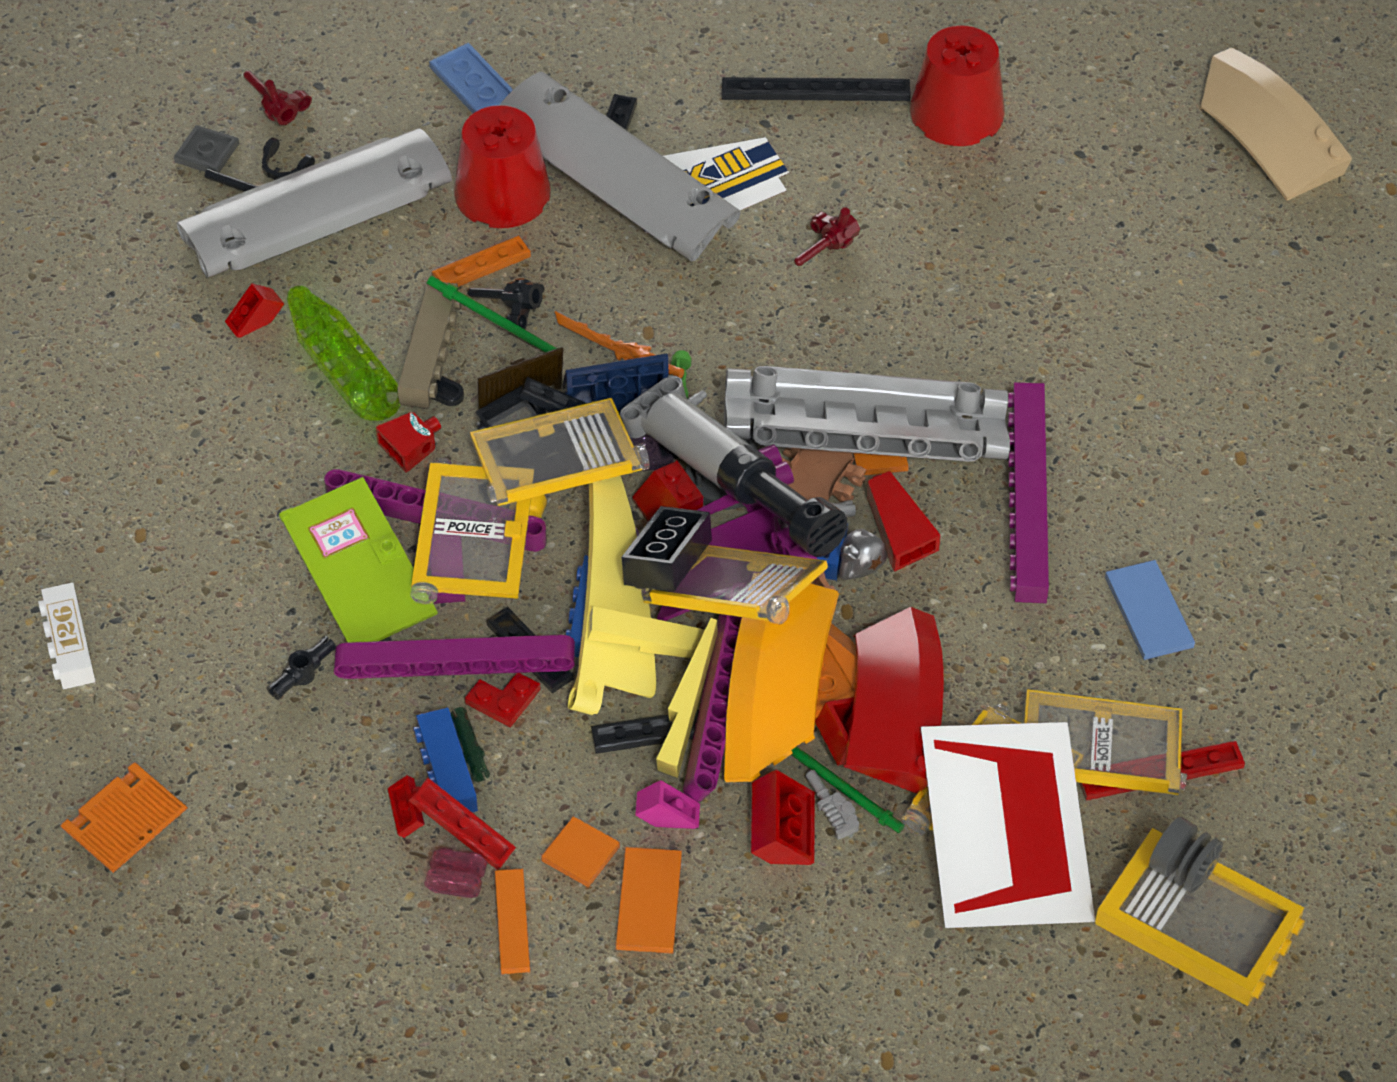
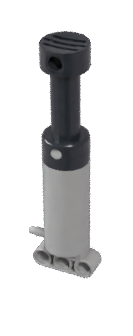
(731, 463)

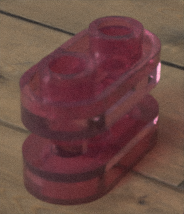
(456, 873)

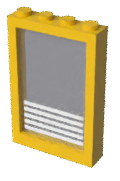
(1218, 934)

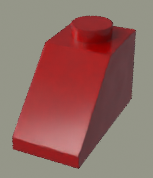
(254, 310)

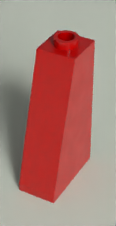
(900, 522)

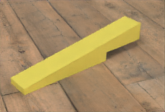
(647, 633)
(685, 703)

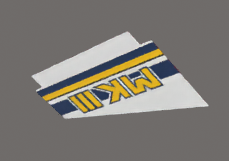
(735, 171)

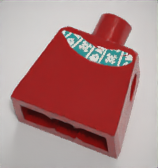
(408, 439)

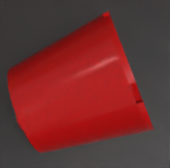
(959, 87)
(501, 168)

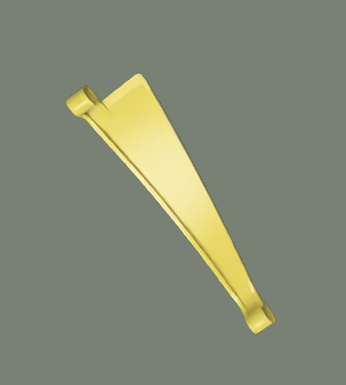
(603, 662)

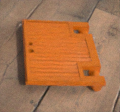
(124, 816)

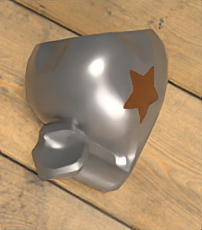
(861, 555)

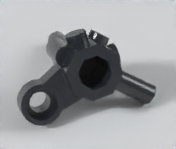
(519, 295)

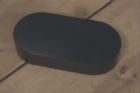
(449, 392)

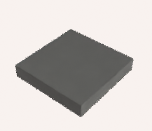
(206, 149)

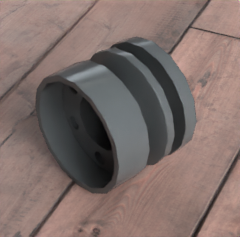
(1190, 857)

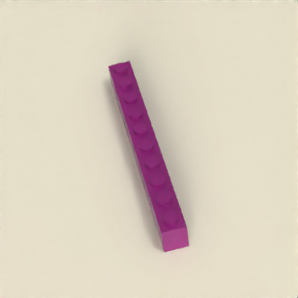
(1029, 493)

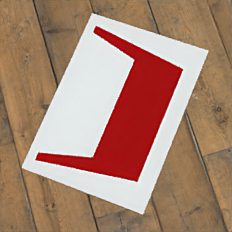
(1007, 825)

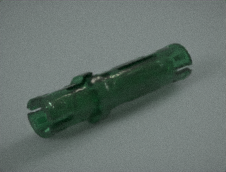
(472, 751)

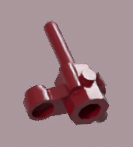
(277, 103)
(835, 231)

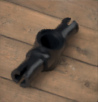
(294, 673)

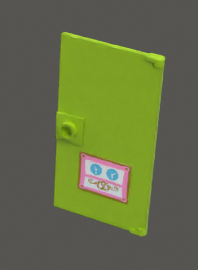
(356, 563)

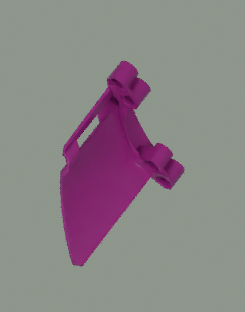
(754, 531)

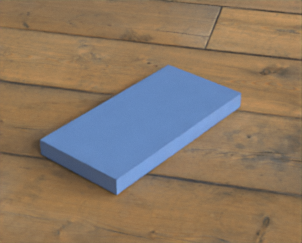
(470, 78)
(1149, 610)

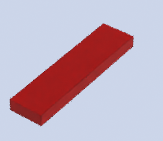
(462, 823)

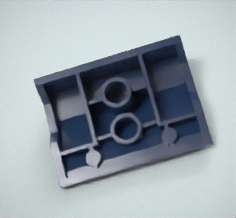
(616, 380)

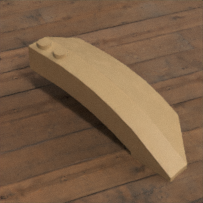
(1273, 124)

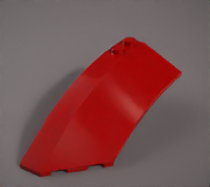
(894, 696)

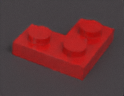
(503, 705)

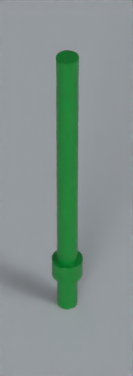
(451, 293)

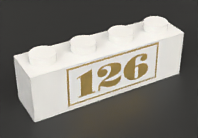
(67, 636)

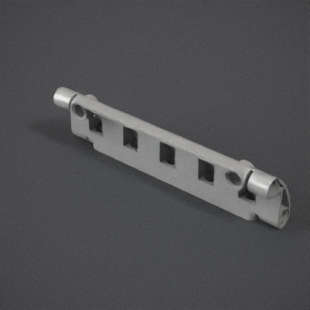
(621, 168)
(314, 202)
(866, 413)

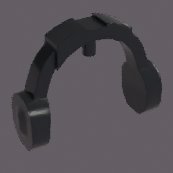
(269, 151)

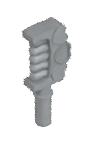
(838, 810)

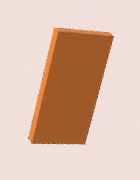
(649, 900)

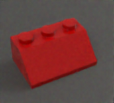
(782, 820)

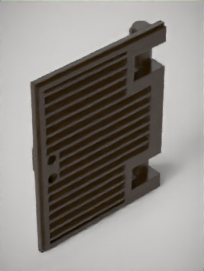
(543, 368)

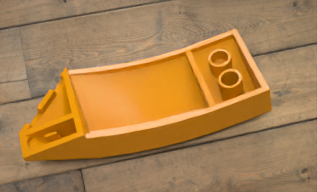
(776, 684)

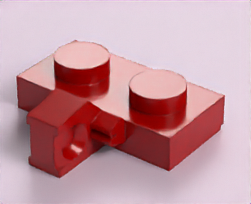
(406, 815)

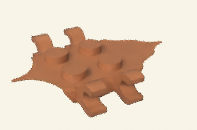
(820, 472)

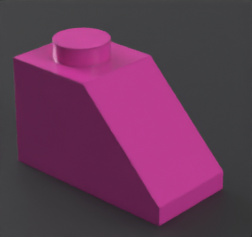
(667, 807)

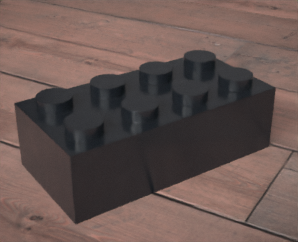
(666, 549)

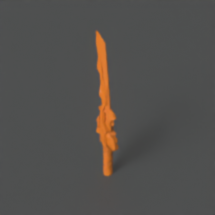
(622, 350)

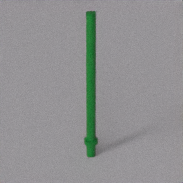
(885, 816)

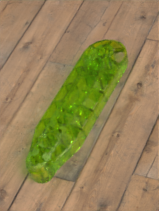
(363, 384)

